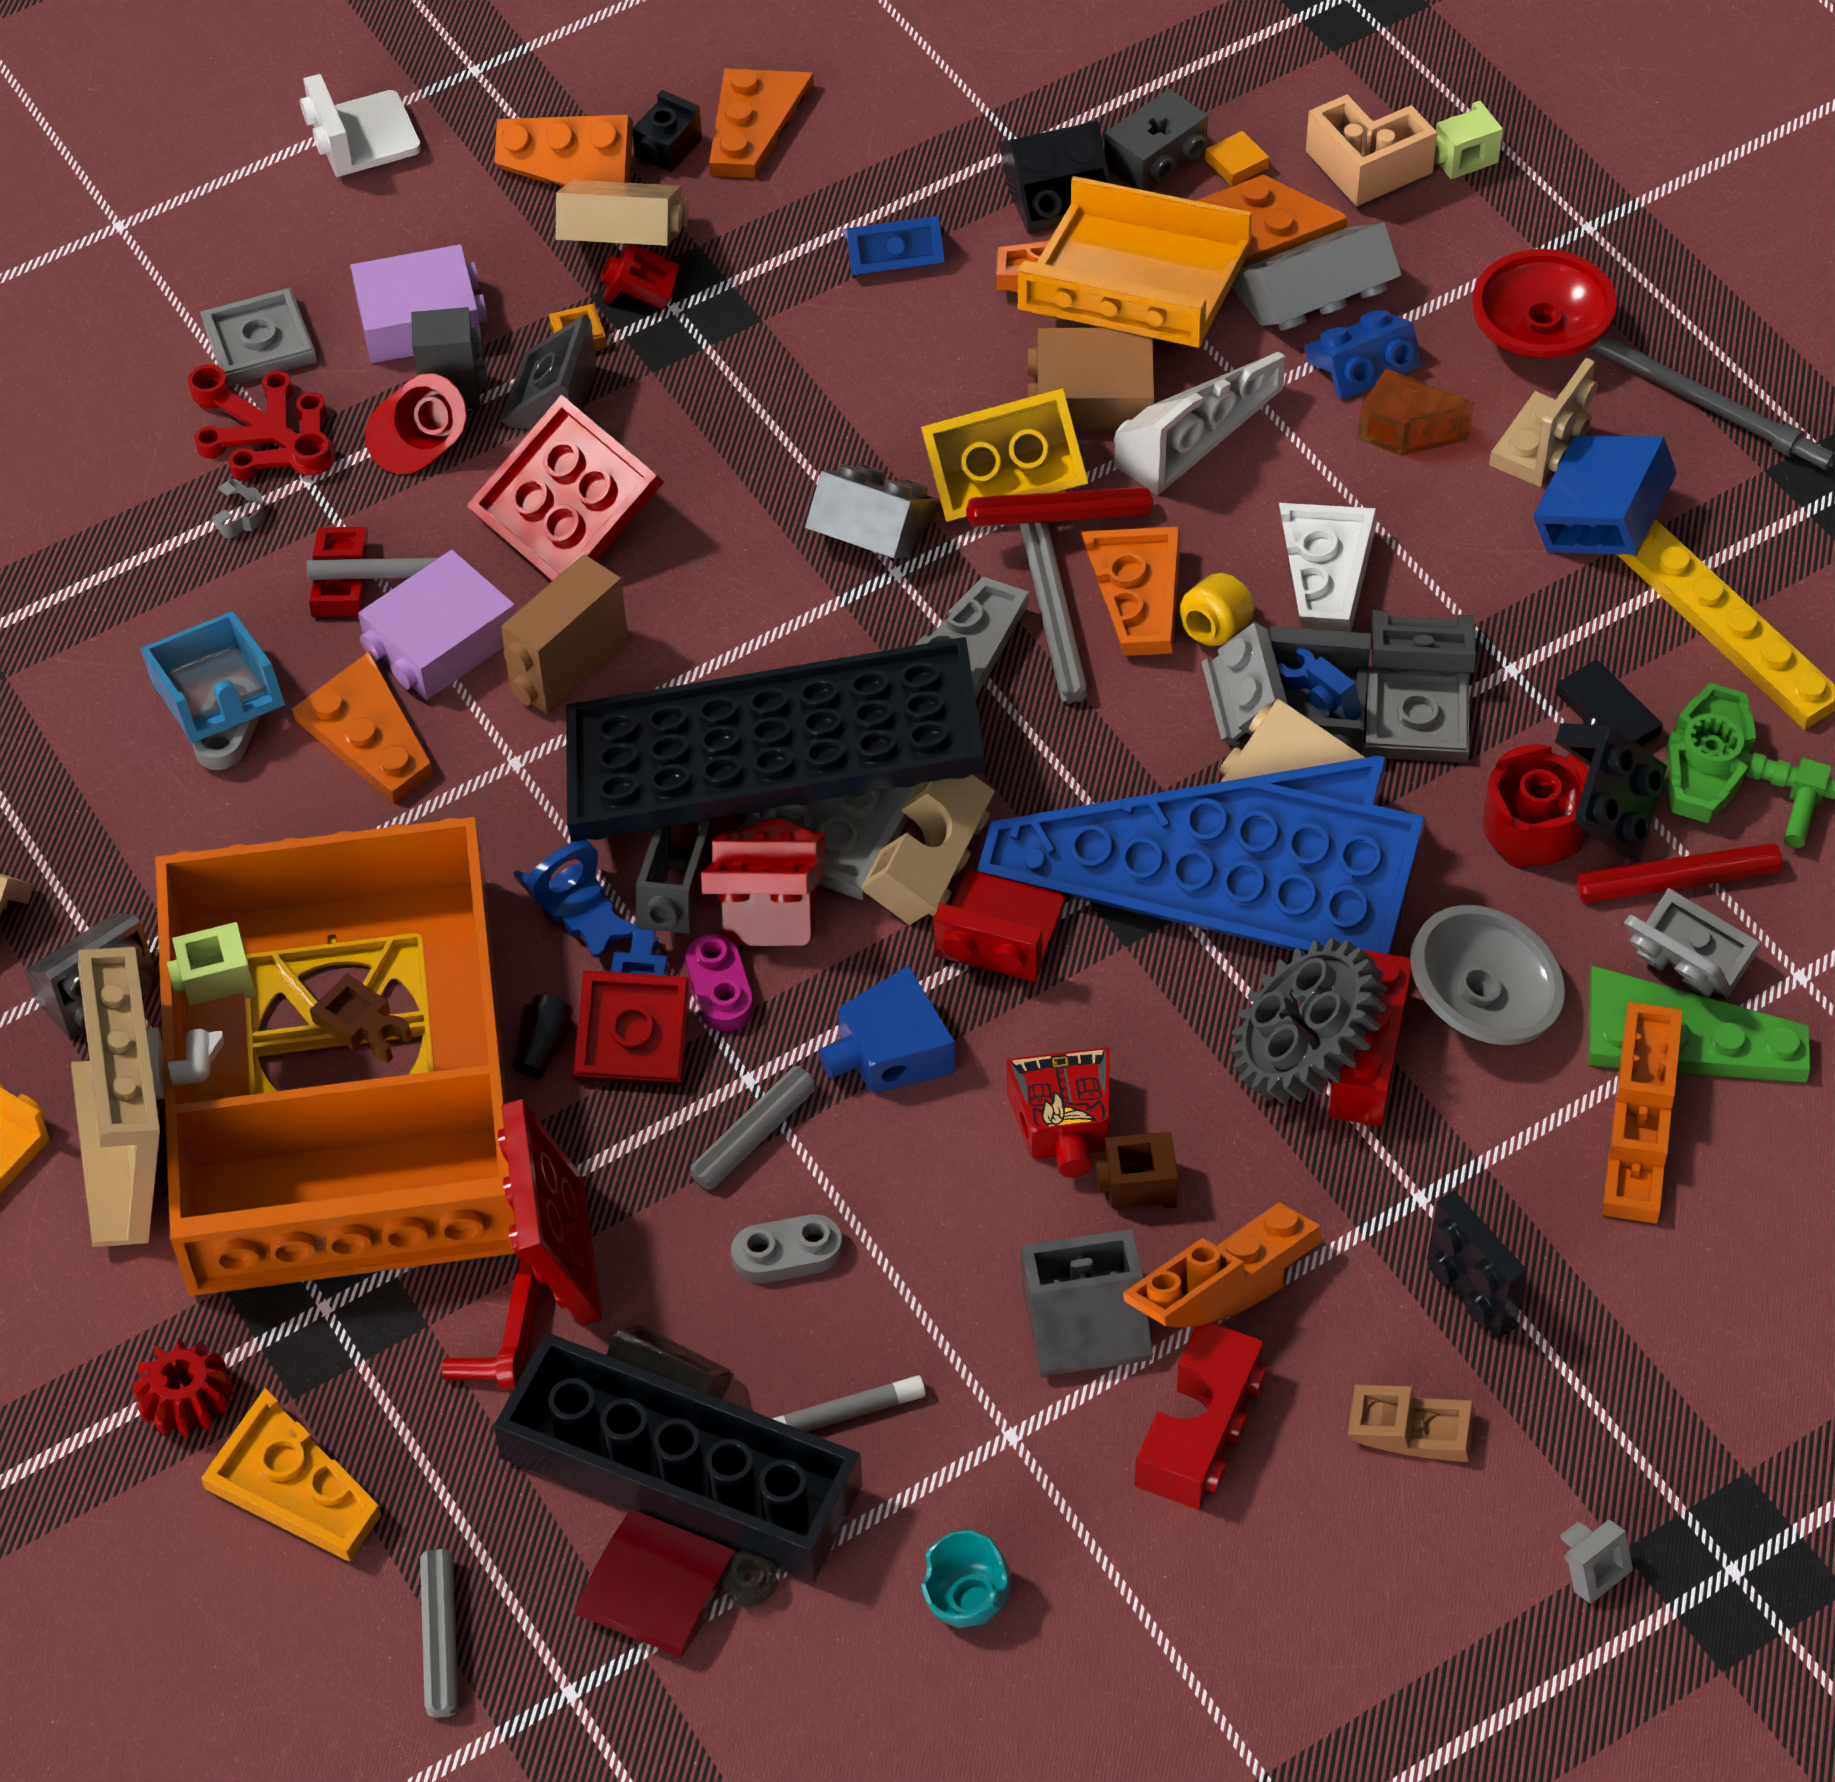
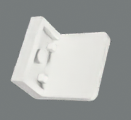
(360, 130)

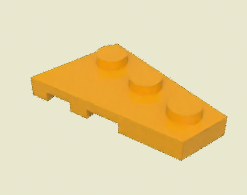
(289, 1481)

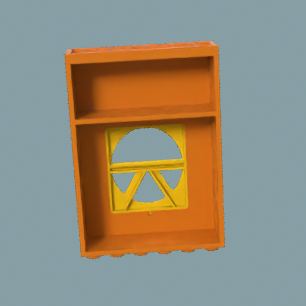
(353, 1170)

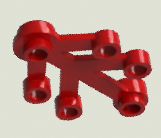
(304, 452)

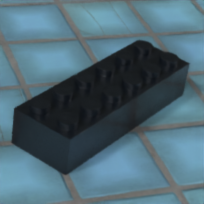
(679, 1455)

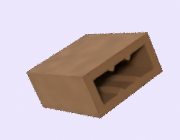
(1101, 371)
(565, 634)

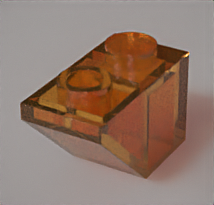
(1412, 416)

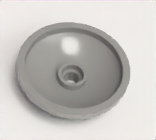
(1487, 975)

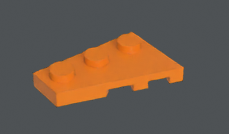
(751, 116)
(566, 148)
(1138, 584)
(366, 729)

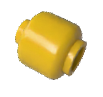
(1216, 609)

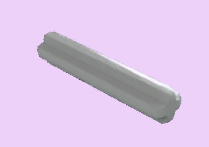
(752, 1128)
(438, 1633)

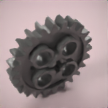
(1338, 1003)

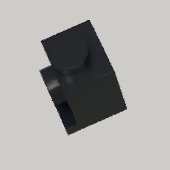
(667, 131)

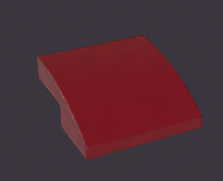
(654, 1583)

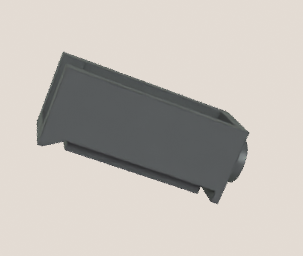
(671, 905)

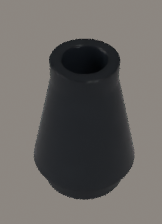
(542, 1032)

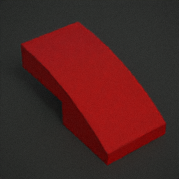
(338, 596)

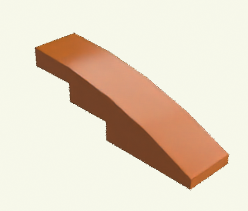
(1642, 1113)

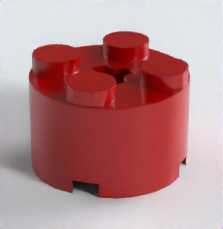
(1534, 806)

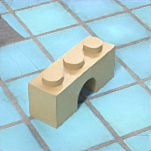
(914, 876)

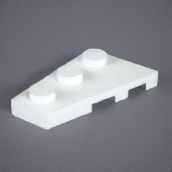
(1327, 560)

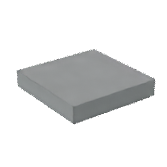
(258, 336)
(1417, 715)

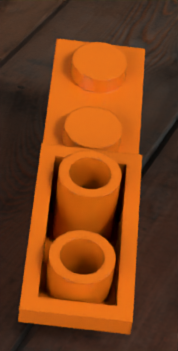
(1225, 1279)

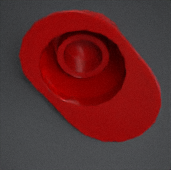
(416, 424)

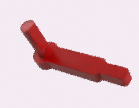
(511, 1358)

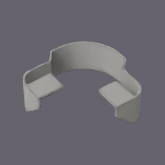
(242, 523)

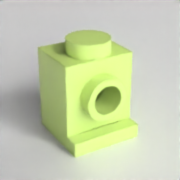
(1468, 142)
(211, 965)

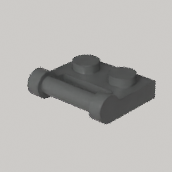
(1423, 643)

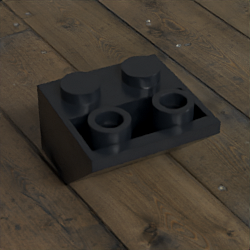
(1042, 168)

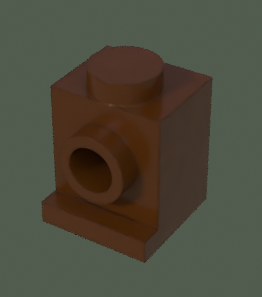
(1138, 1170)

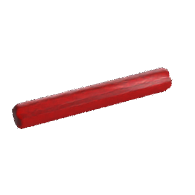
(1059, 506)
(1679, 872)

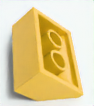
(1005, 451)

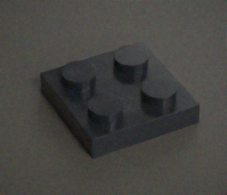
(1476, 1265)

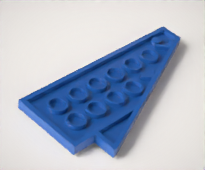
(1241, 857)

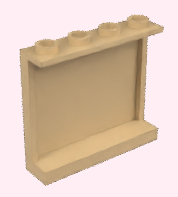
(116, 1100)

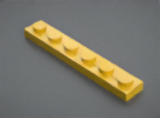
(1733, 627)

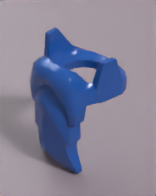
(576, 897)

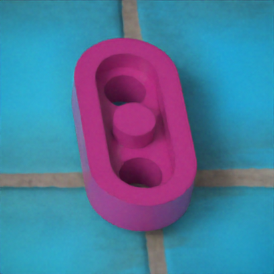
(716, 979)

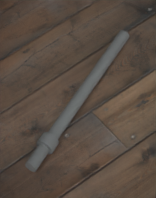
(1784, 437)

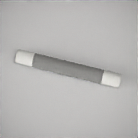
(855, 1405)

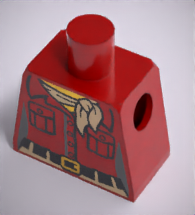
(1062, 1105)

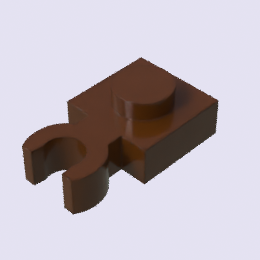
(358, 1013)

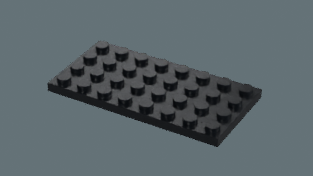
(771, 739)

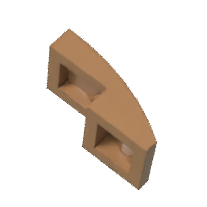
(1411, 1426)

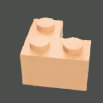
(1369, 155)

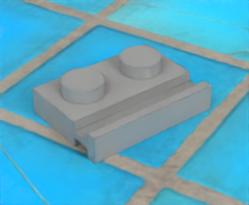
(1242, 681)

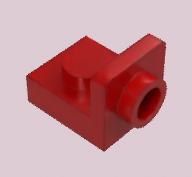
(640, 275)

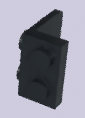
(1619, 785)

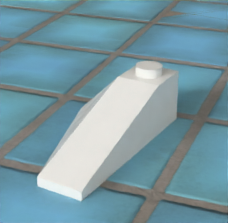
(1184, 428)

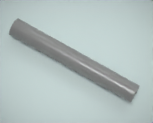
(365, 568)

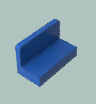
(894, 245)

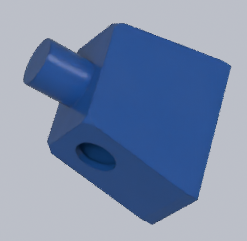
(890, 1036)

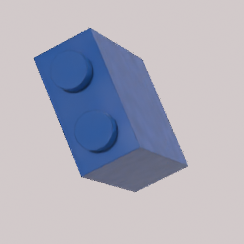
(1605, 494)

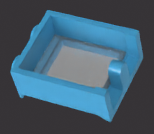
(212, 676)

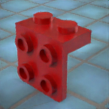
(998, 925)

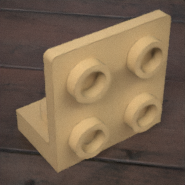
(1545, 428)

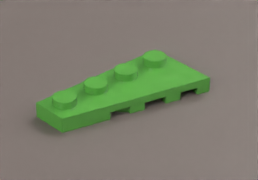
(1713, 1035)

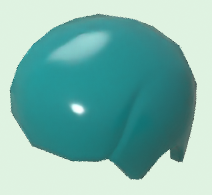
(966, 1579)

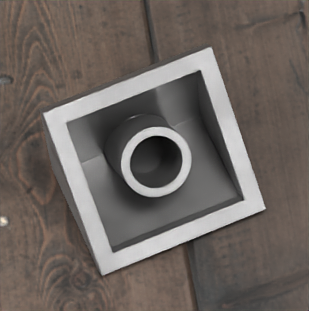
(553, 368)

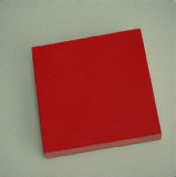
(632, 1028)

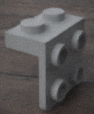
(1694, 943)

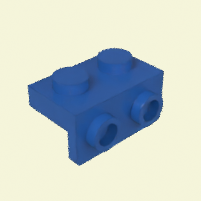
(1365, 350)

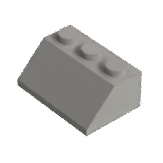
(1318, 275)

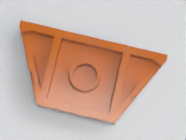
(1279, 216)

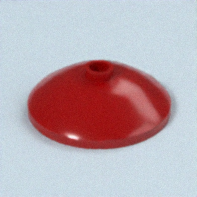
(1544, 303)

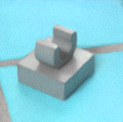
(1596, 1558)

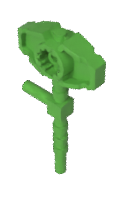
(1713, 753)

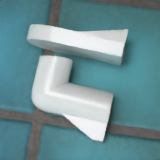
(200, 1052)

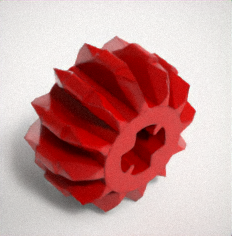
(182, 1388)

